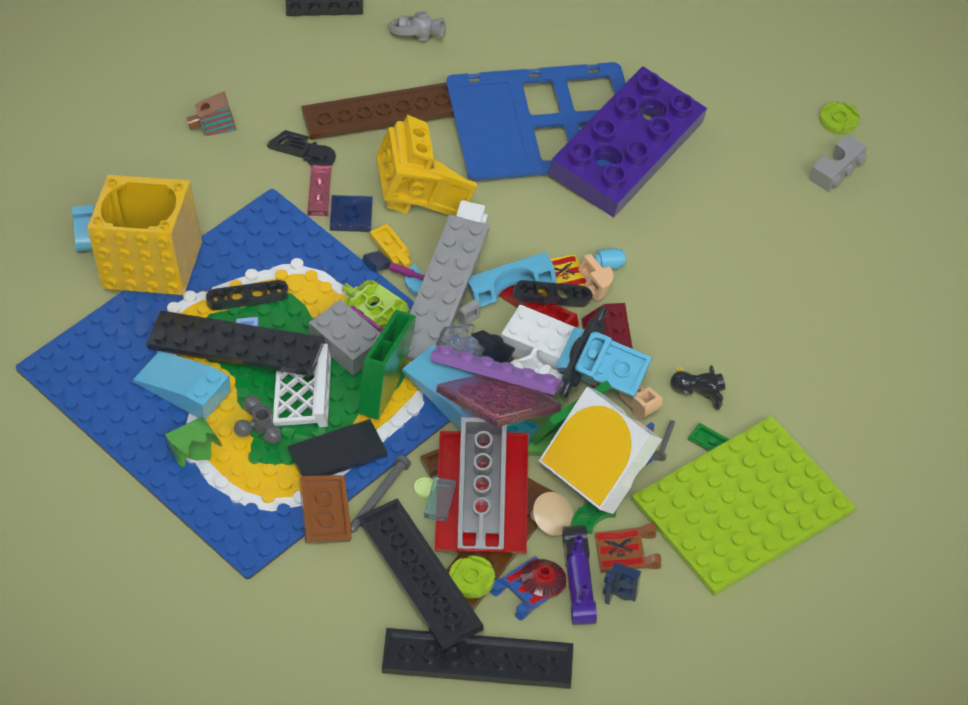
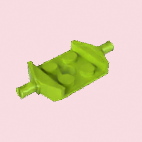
(370, 292)

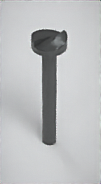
(660, 455)

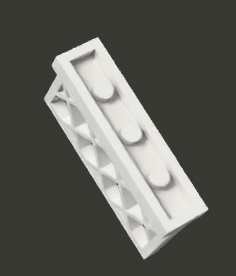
(320, 398)

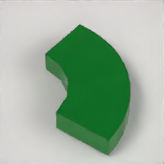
(589, 516)

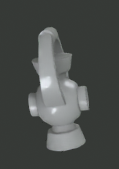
(419, 25)

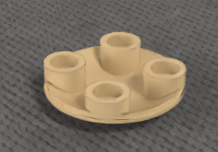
(551, 513)

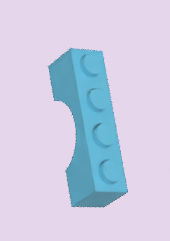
(489, 284)

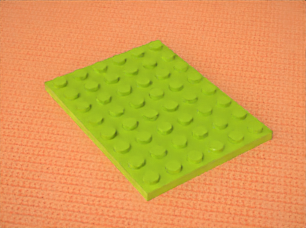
(743, 505)

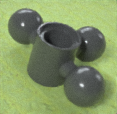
(260, 422)

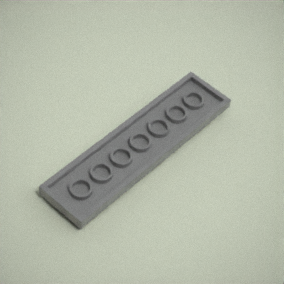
(446, 281)

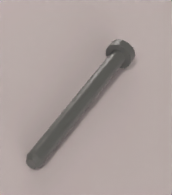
(401, 463)

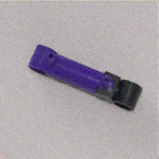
(579, 575)

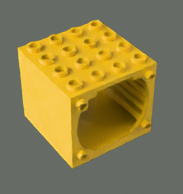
(145, 234)

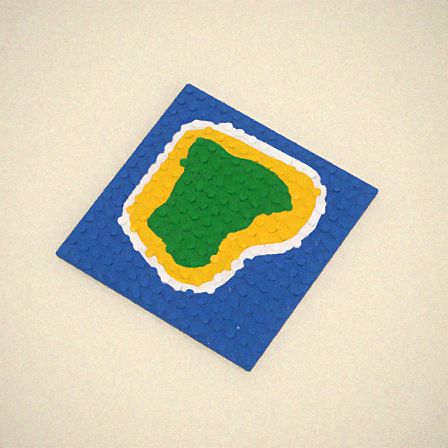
(249, 490)

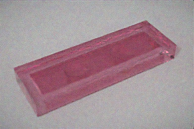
(319, 190)

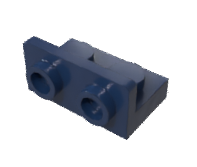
(621, 582)

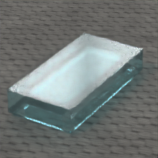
(440, 499)

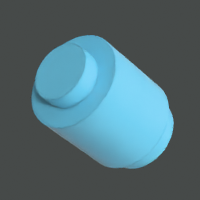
(610, 257)

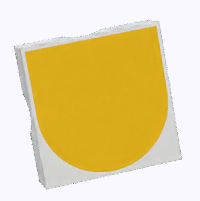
(600, 450)

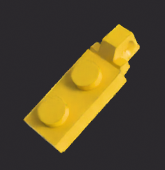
(391, 245)

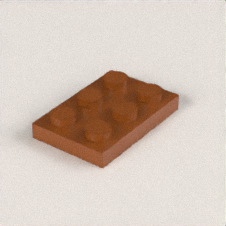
(325, 509)

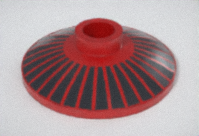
(543, 585)

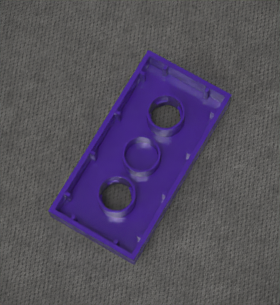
(628, 141)

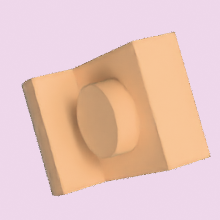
(597, 278)
(644, 403)

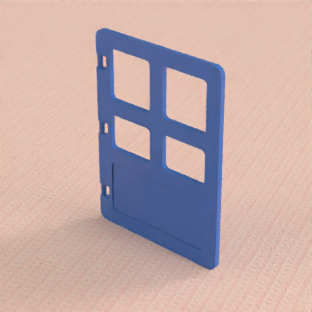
(496, 120)

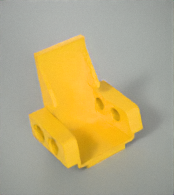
(406, 172)

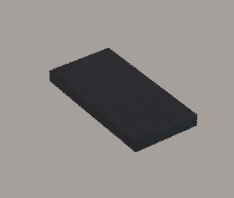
(338, 450)

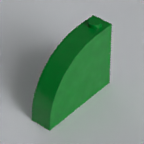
(385, 364)

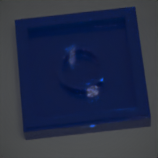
(351, 213)

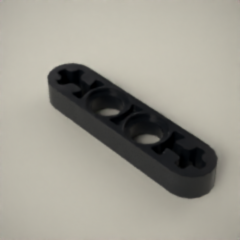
(532, 294)
(247, 297)

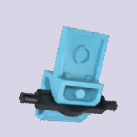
(597, 358)

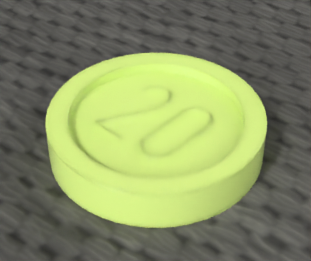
(423, 486)

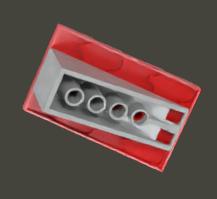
(490, 489)

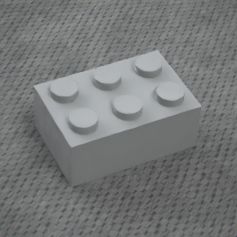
(346, 335)

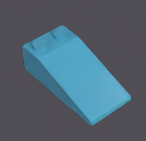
(428, 374)
(185, 383)

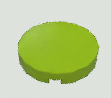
(839, 117)
(473, 576)

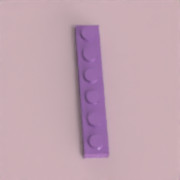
(502, 371)

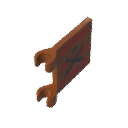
(626, 548)

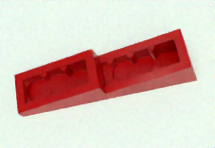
(548, 309)

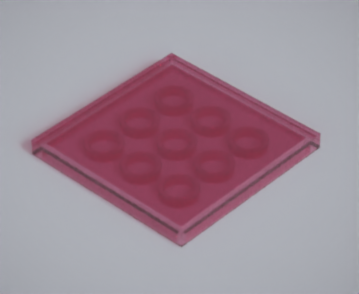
(498, 400)

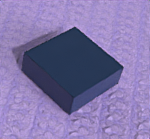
(376, 261)

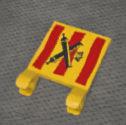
(567, 271)

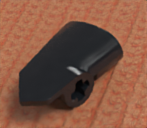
(494, 347)

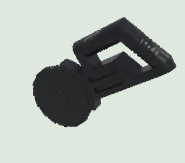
(298, 146)

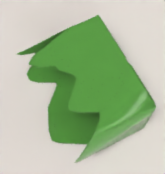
(191, 441)

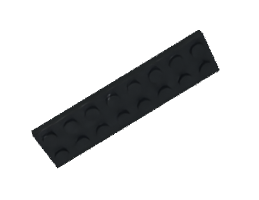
(236, 343)
(420, 574)
(479, 659)

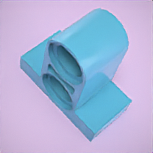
(81, 219)

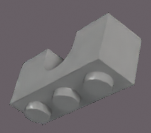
(830, 173)

